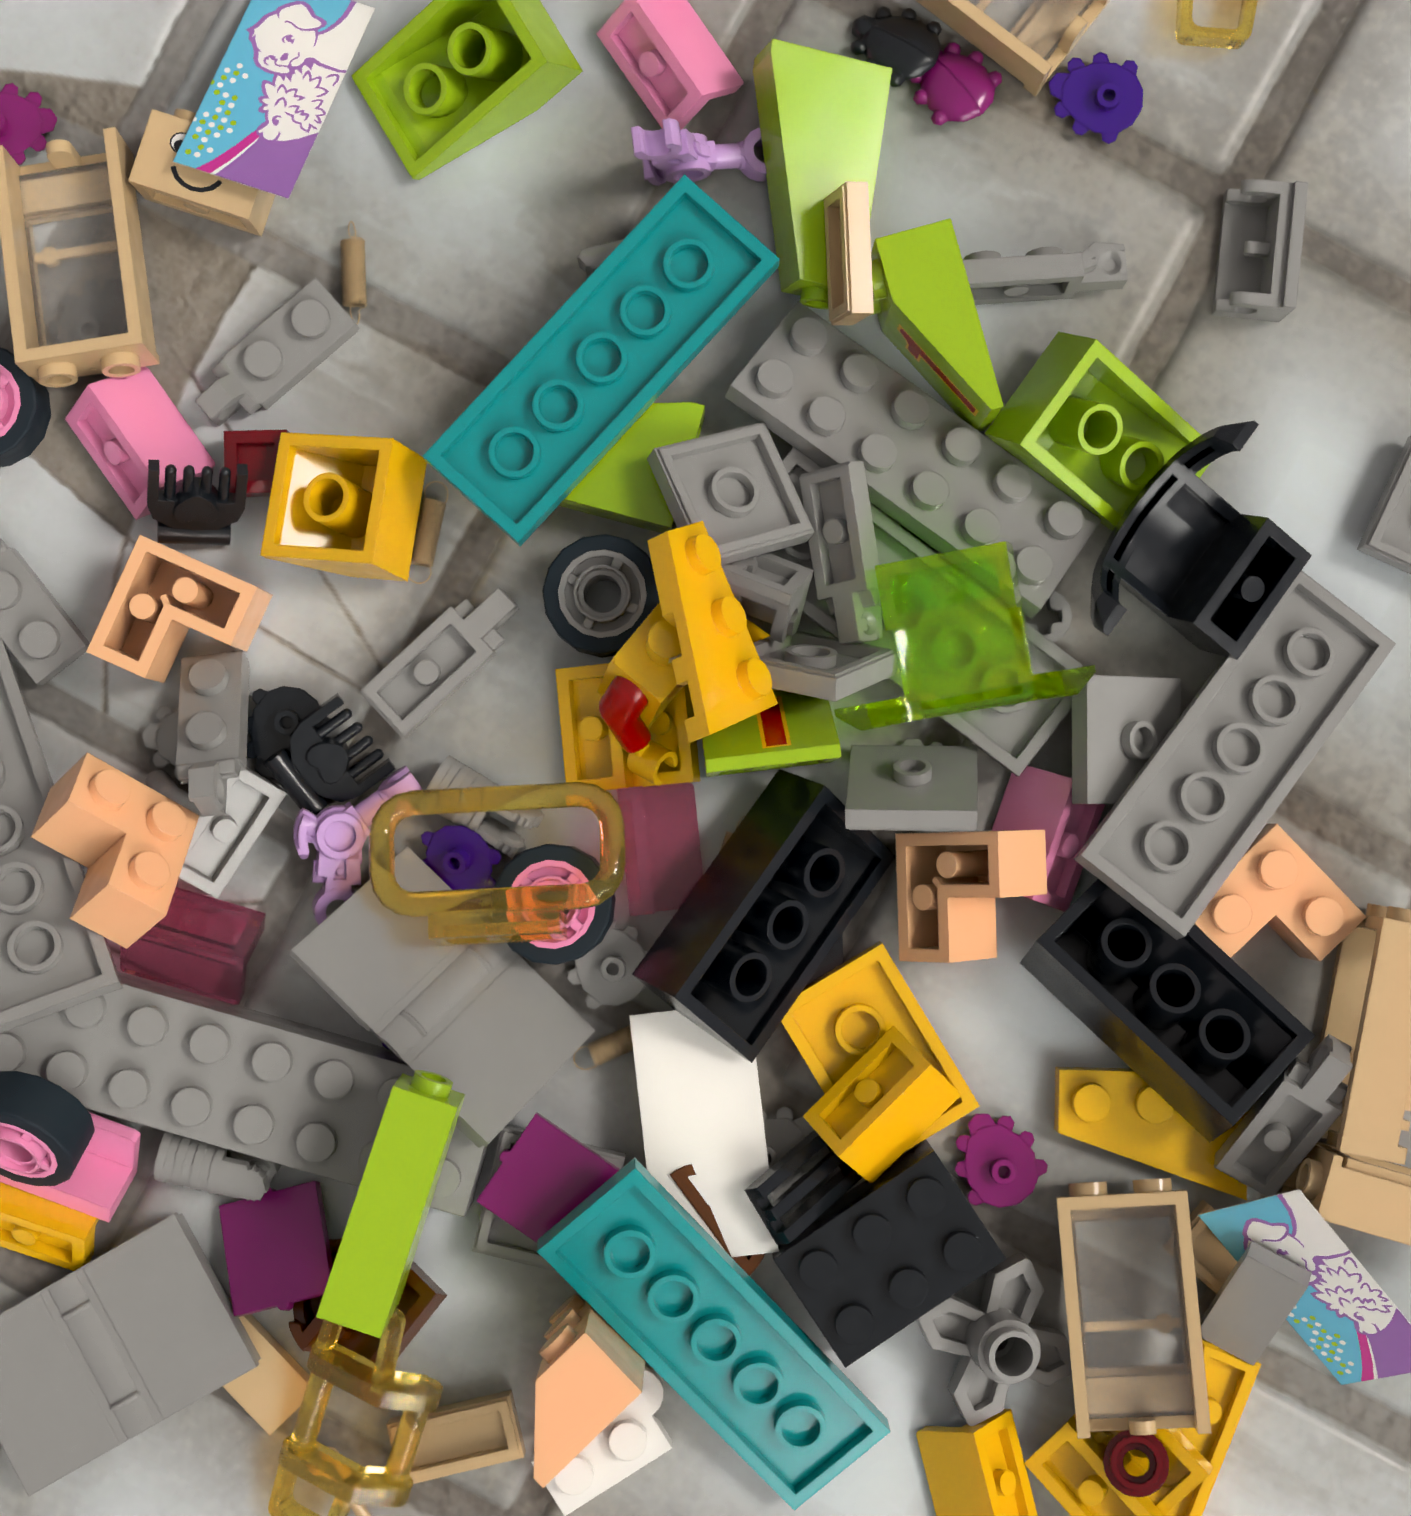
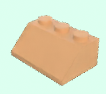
(580, 1386)

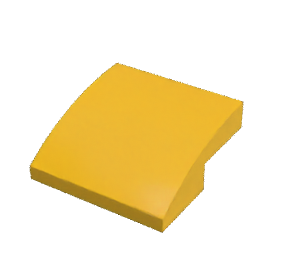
(592, 750)
(1077, 1479)

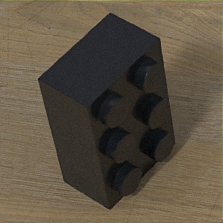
(887, 1254)

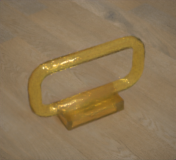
(500, 912)

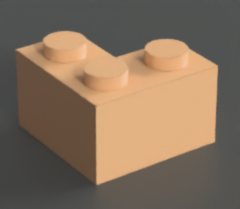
(163, 598)
(125, 838)
(951, 888)
(1283, 889)

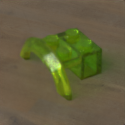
(958, 639)

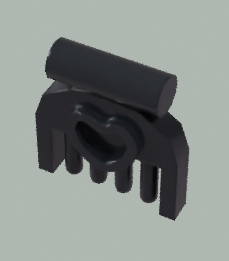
(195, 508)
(322, 762)

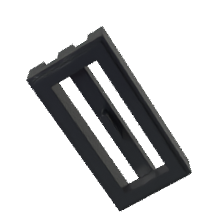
(812, 1208)

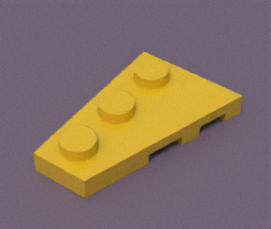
(716, 649)
(1132, 1120)

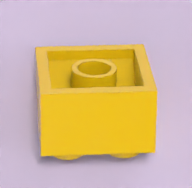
(344, 505)

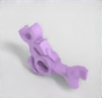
(676, 152)
(339, 839)

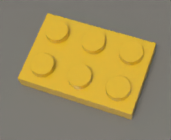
(852, 1009)

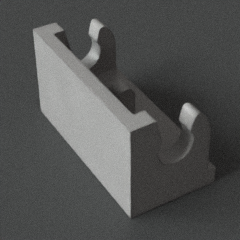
(1260, 250)
(771, 591)

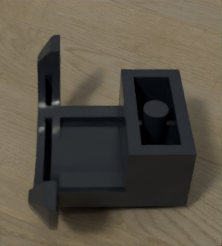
(1195, 555)

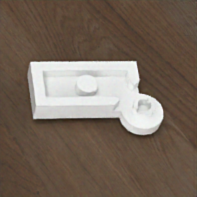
(615, 1453)

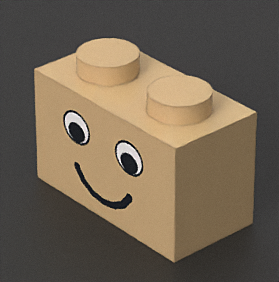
(190, 189)

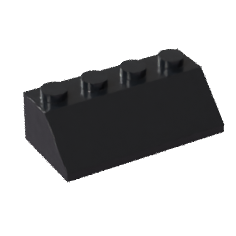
(765, 914)
(1168, 1007)

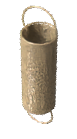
(353, 272)
(428, 531)
(609, 1047)

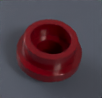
(1136, 1485)

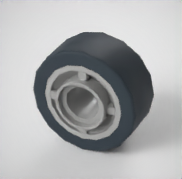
(579, 568)

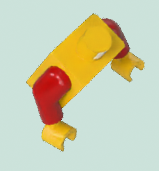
(640, 688)

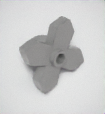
(997, 1340)

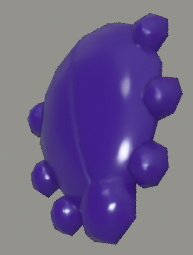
(1098, 96)
(460, 857)

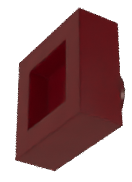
(259, 452)

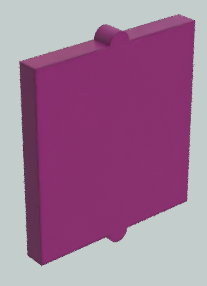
(543, 1178)
(276, 1248)

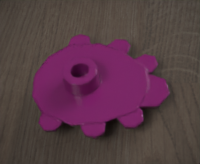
(957, 86)
(23, 122)
(998, 1162)

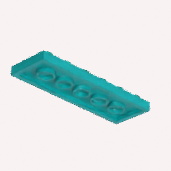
(602, 360)
(713, 1334)

